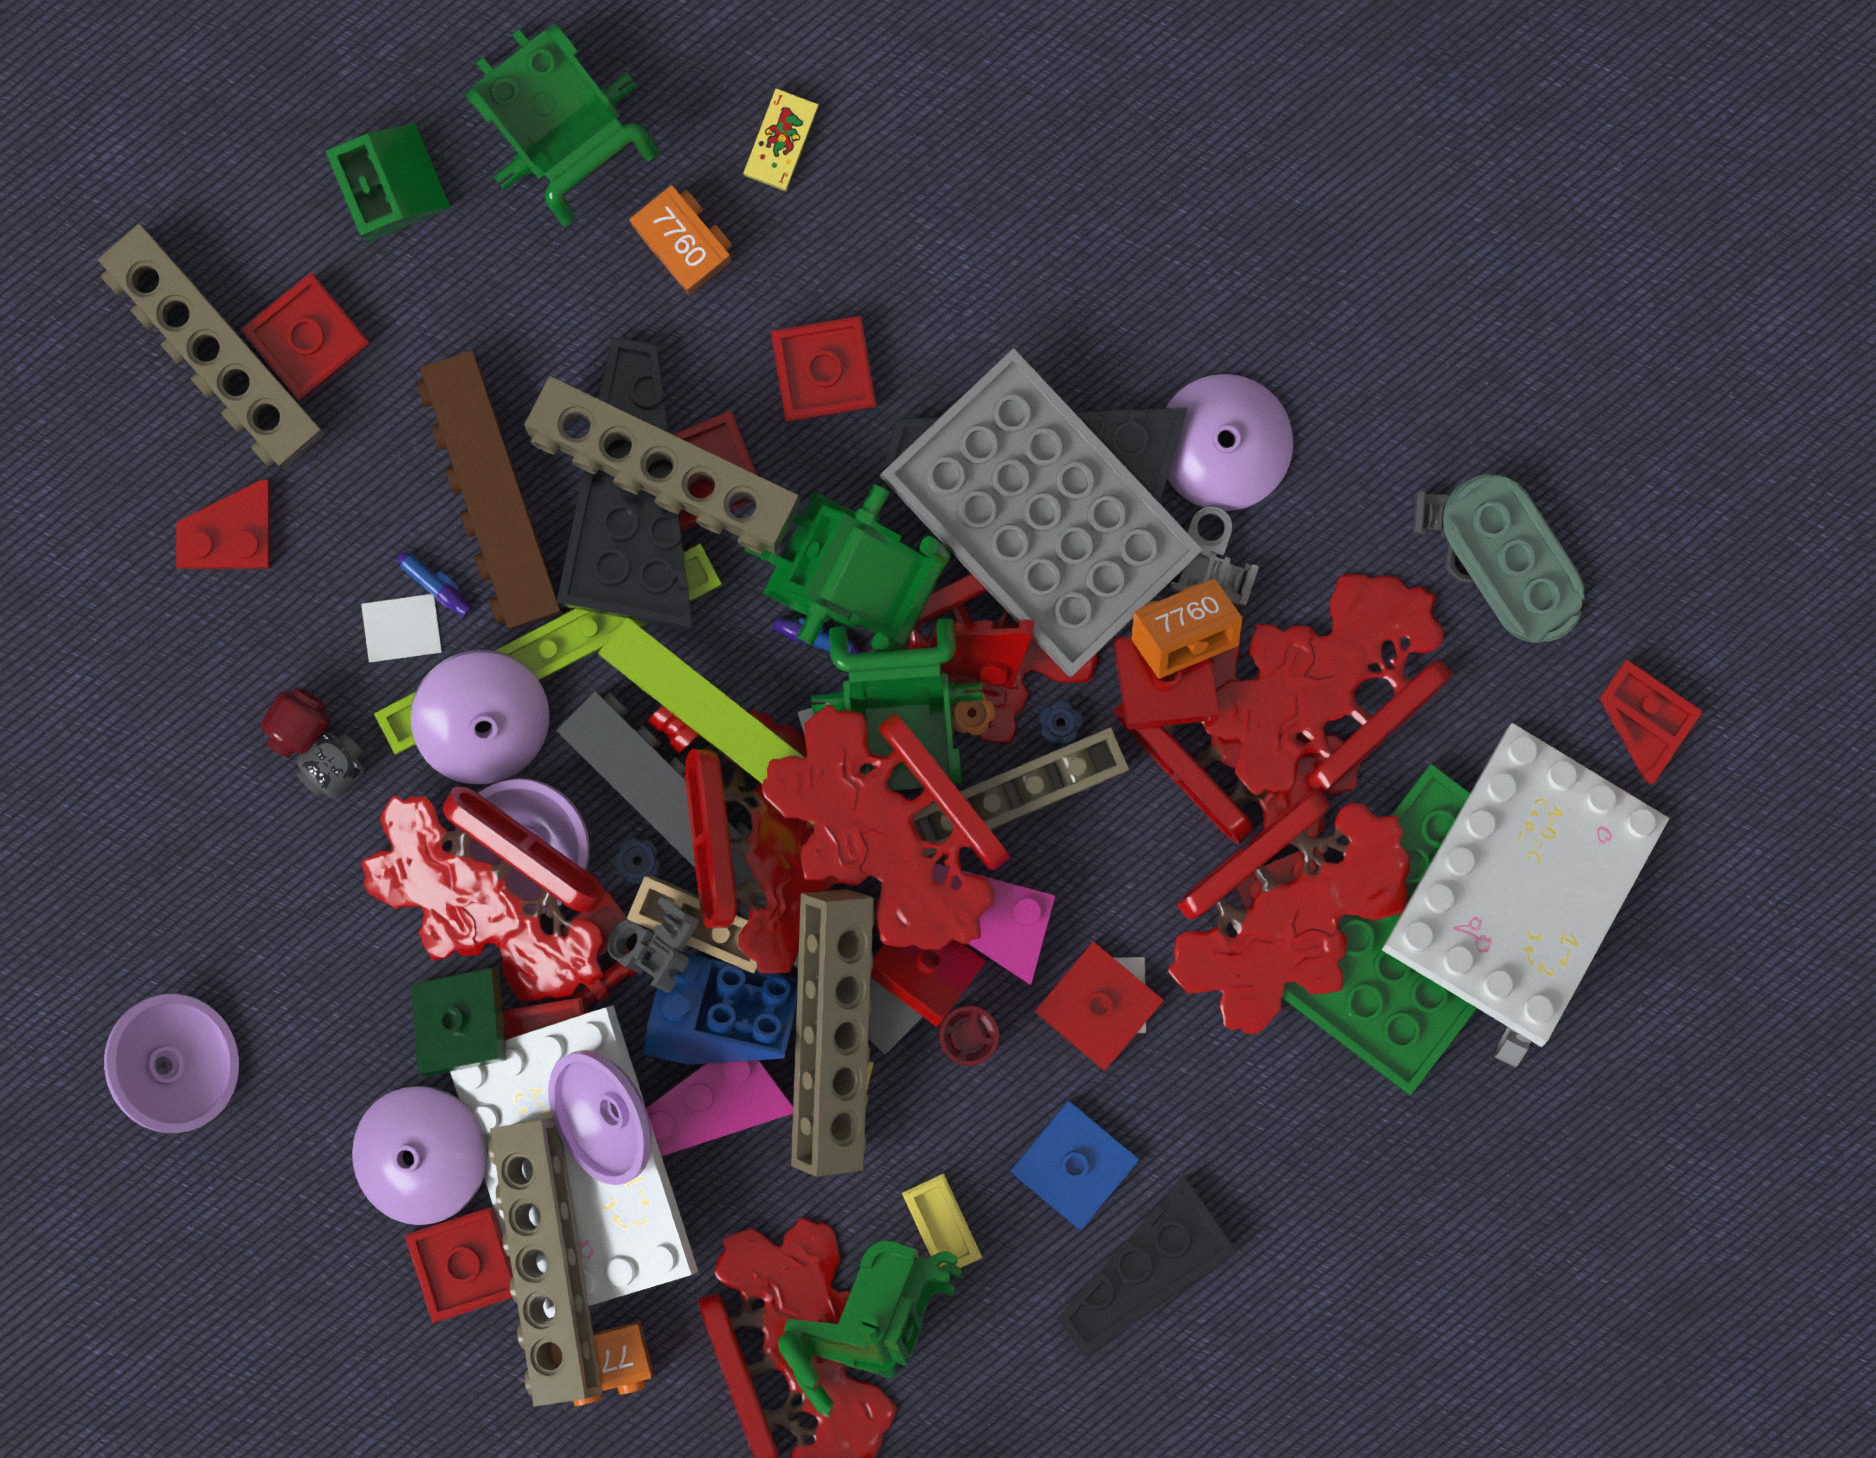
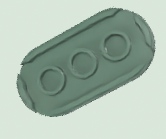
(1514, 558)

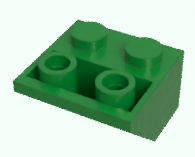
(387, 180)

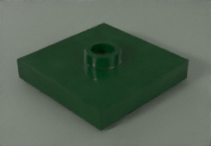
(458, 1022)

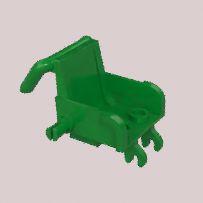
(554, 116)
(854, 572)
(903, 684)
(877, 1321)

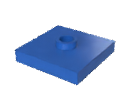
(1074, 1165)

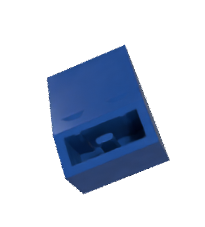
(721, 1015)

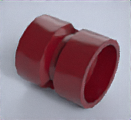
(968, 1035)

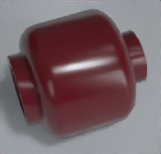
(294, 722)

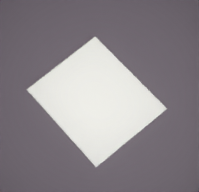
(401, 628)

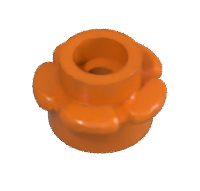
(975, 725)

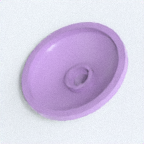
(1238, 474)
(472, 690)
(544, 813)
(198, 1060)
(600, 1117)
(445, 1149)

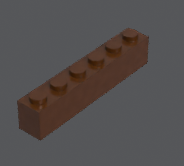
(490, 491)

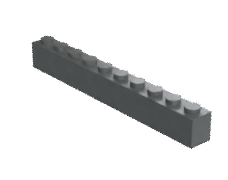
(659, 794)

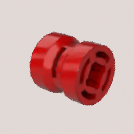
(679, 733)

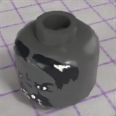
(331, 765)

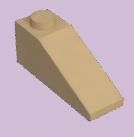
(716, 942)

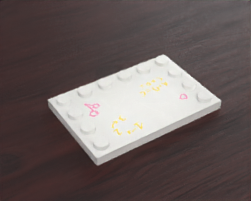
(1526, 885)
(625, 1232)

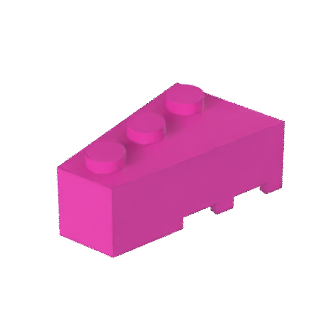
(1012, 926)
(716, 1104)

